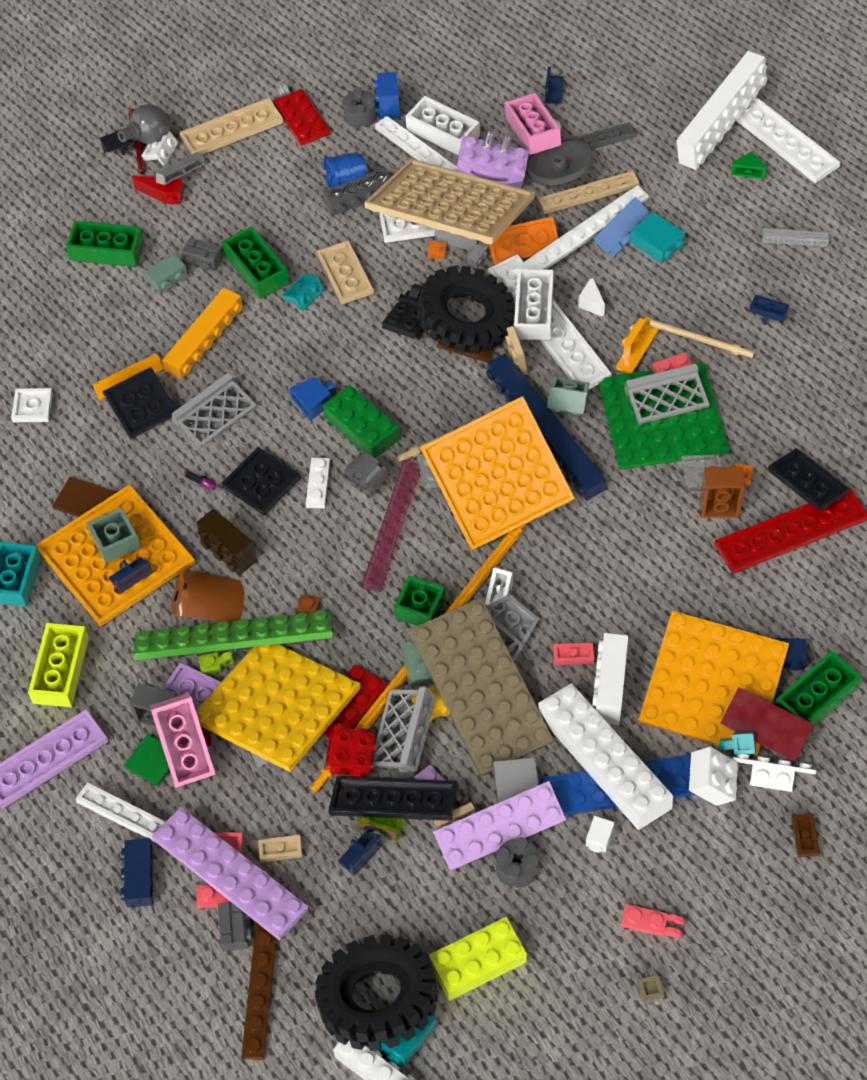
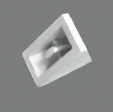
(591, 299)
(500, 585)

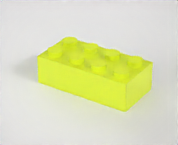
(58, 665)
(478, 958)

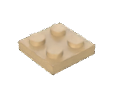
(515, 350)

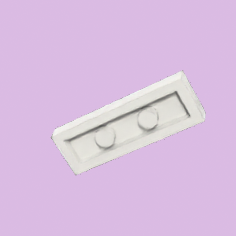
(318, 483)

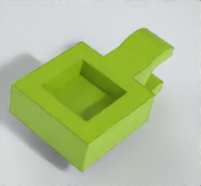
(212, 662)

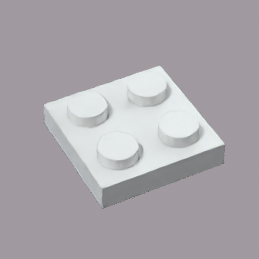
(32, 405)

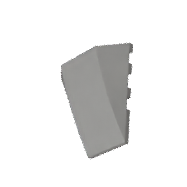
(512, 622)

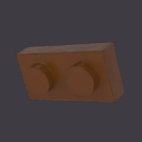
(805, 835)

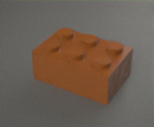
(721, 492)

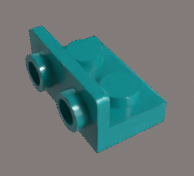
(304, 291)

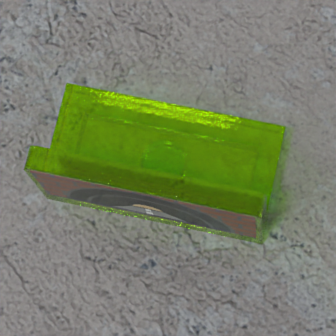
(385, 827)

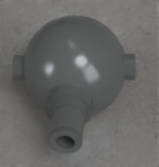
(146, 125)

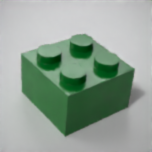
(419, 601)

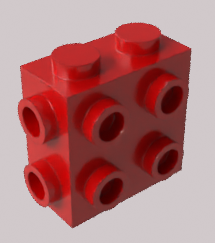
(350, 751)

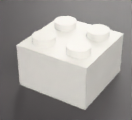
(713, 776)

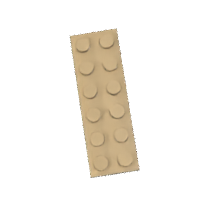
(231, 127)

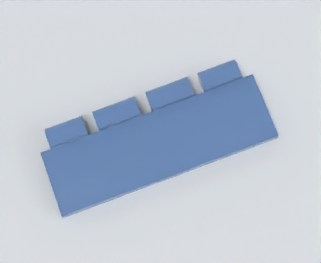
(617, 231)

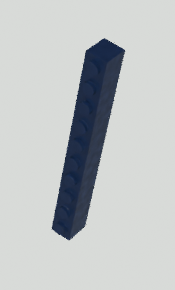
(564, 448)

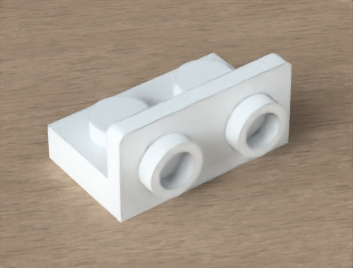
(161, 150)

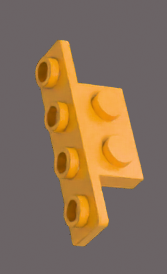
(636, 345)
(151, 361)

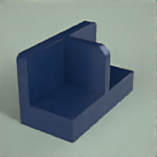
(553, 88)
(769, 308)
(130, 574)
(360, 852)

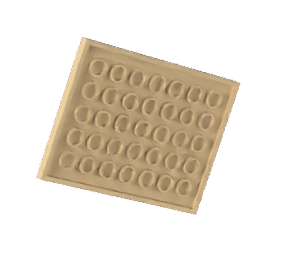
(450, 201)

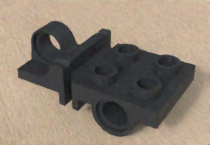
(404, 317)

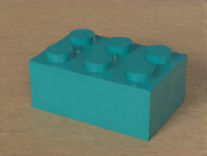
(17, 572)

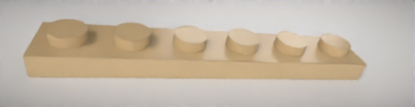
(588, 192)

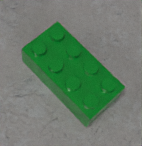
(105, 243)
(255, 262)
(361, 422)
(820, 689)

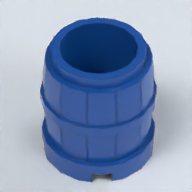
(344, 168)

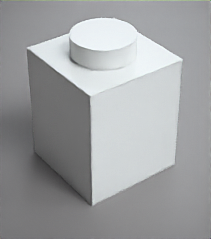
(599, 834)

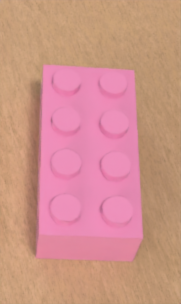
(532, 123)
(182, 739)

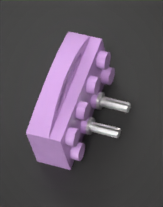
(492, 160)

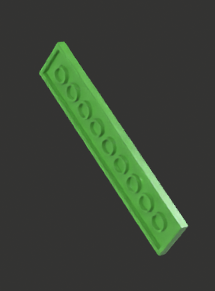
(232, 635)

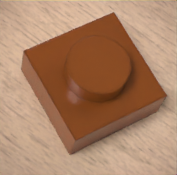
(308, 604)

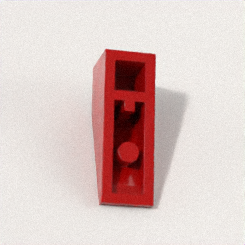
(170, 193)

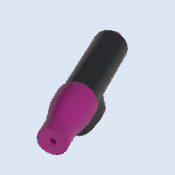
(202, 480)

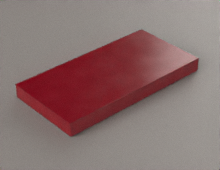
(771, 724)

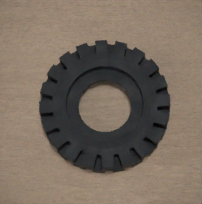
(483, 333)
(361, 1025)

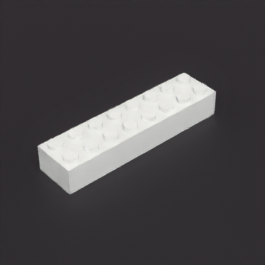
(722, 110)
(605, 756)

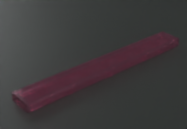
(391, 526)

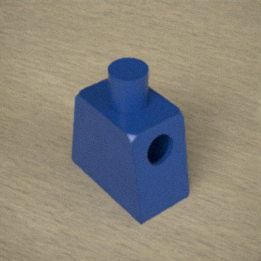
(311, 396)

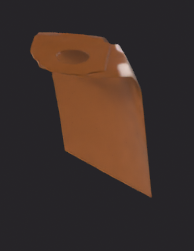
(208, 597)

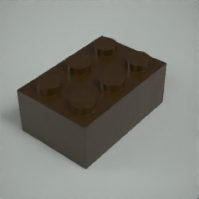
(226, 542)

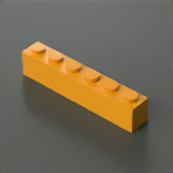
(202, 333)

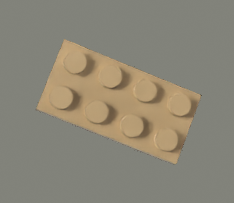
(344, 272)

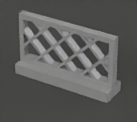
(662, 380)
(201, 402)
(415, 729)

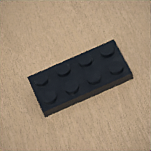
(808, 480)

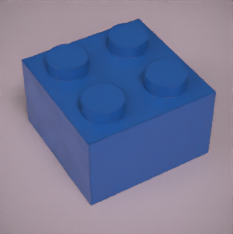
(387, 95)

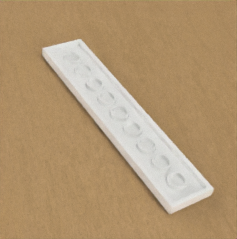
(566, 343)

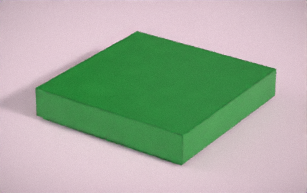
(149, 761)

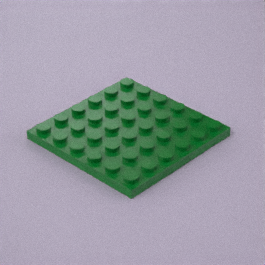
(663, 439)

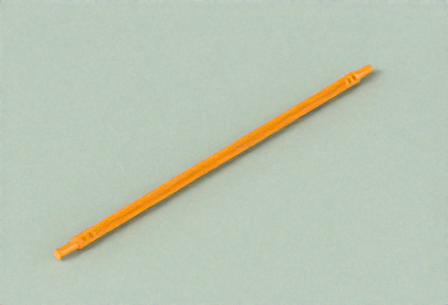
(462, 599)

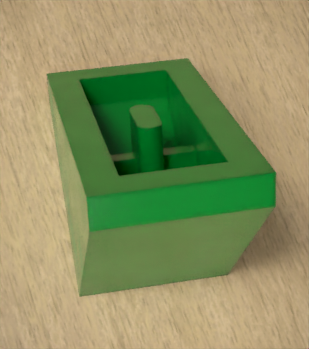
(749, 166)

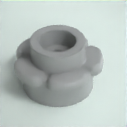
(282, 90)

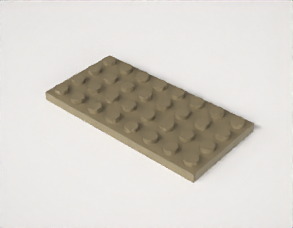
(480, 686)

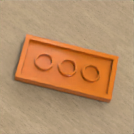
(523, 239)

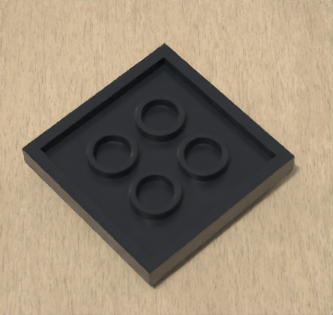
(140, 402)
(261, 480)

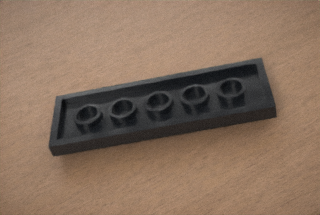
(393, 798)

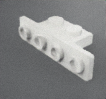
(773, 774)

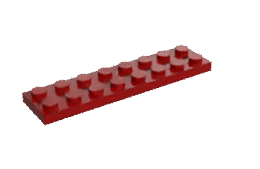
(788, 532)

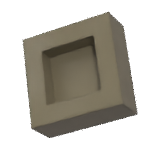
(650, 988)

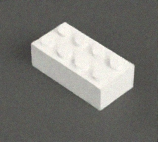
(441, 124)
(534, 304)
(610, 677)

